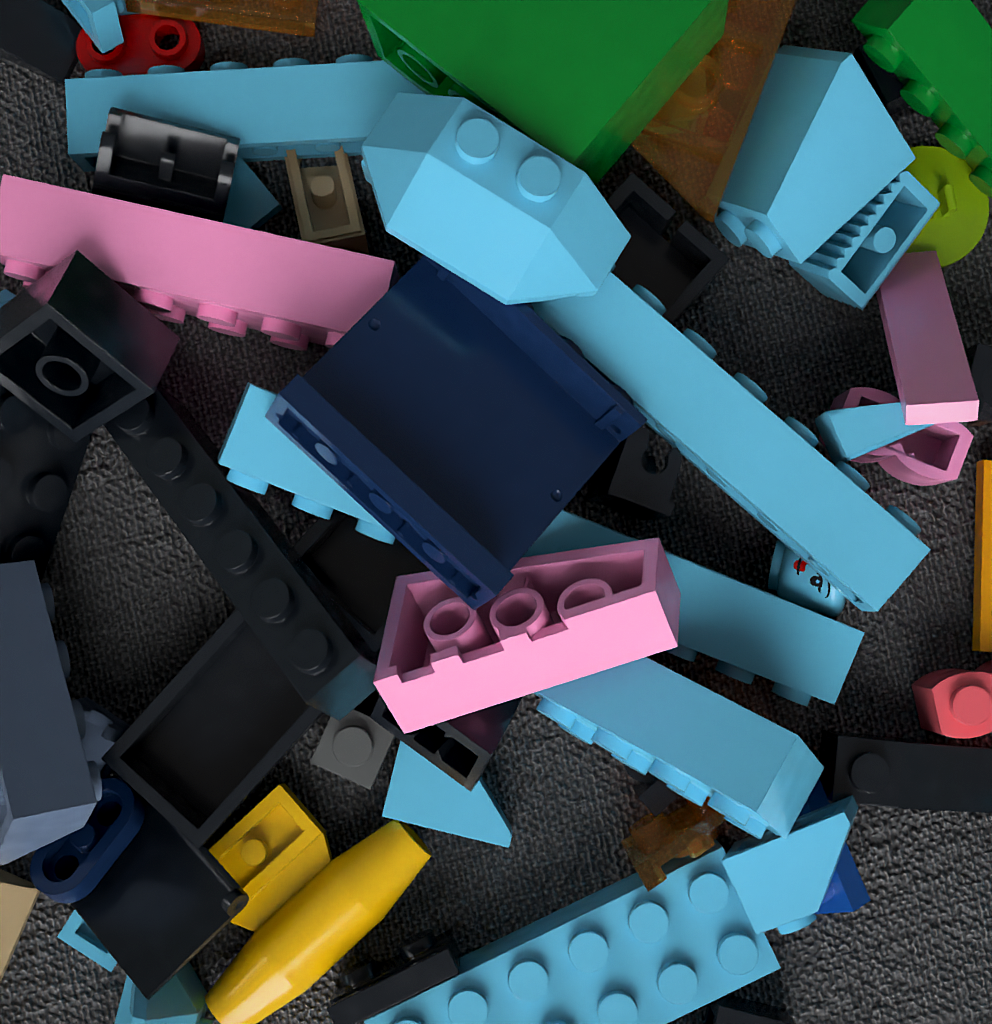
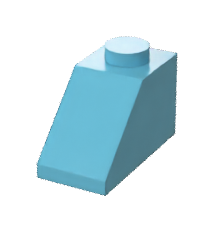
(432, 799)
(788, 878)

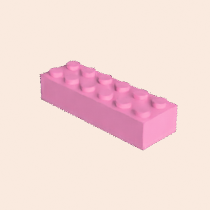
(193, 264)

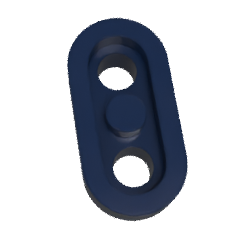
(92, 847)

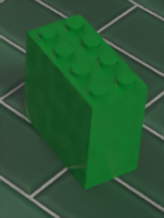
(555, 70)

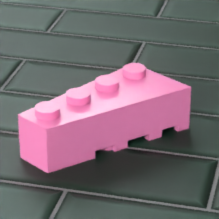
(546, 627)

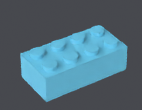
(690, 741)

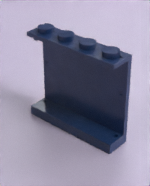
(456, 424)

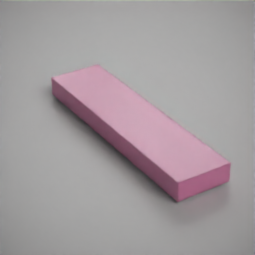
(926, 343)

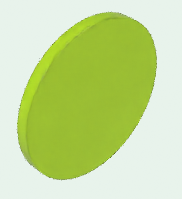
(962, 209)

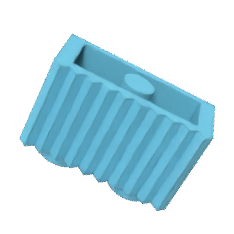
(871, 243)

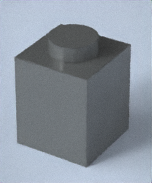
(354, 747)

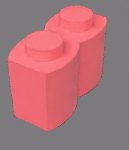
(955, 701)

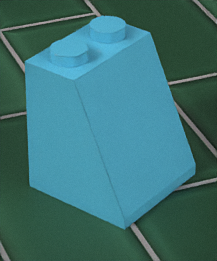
(810, 155)

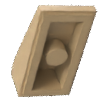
(327, 203)

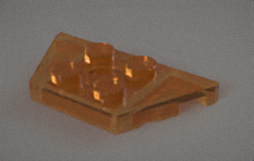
(707, 118)

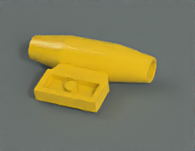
(302, 901)

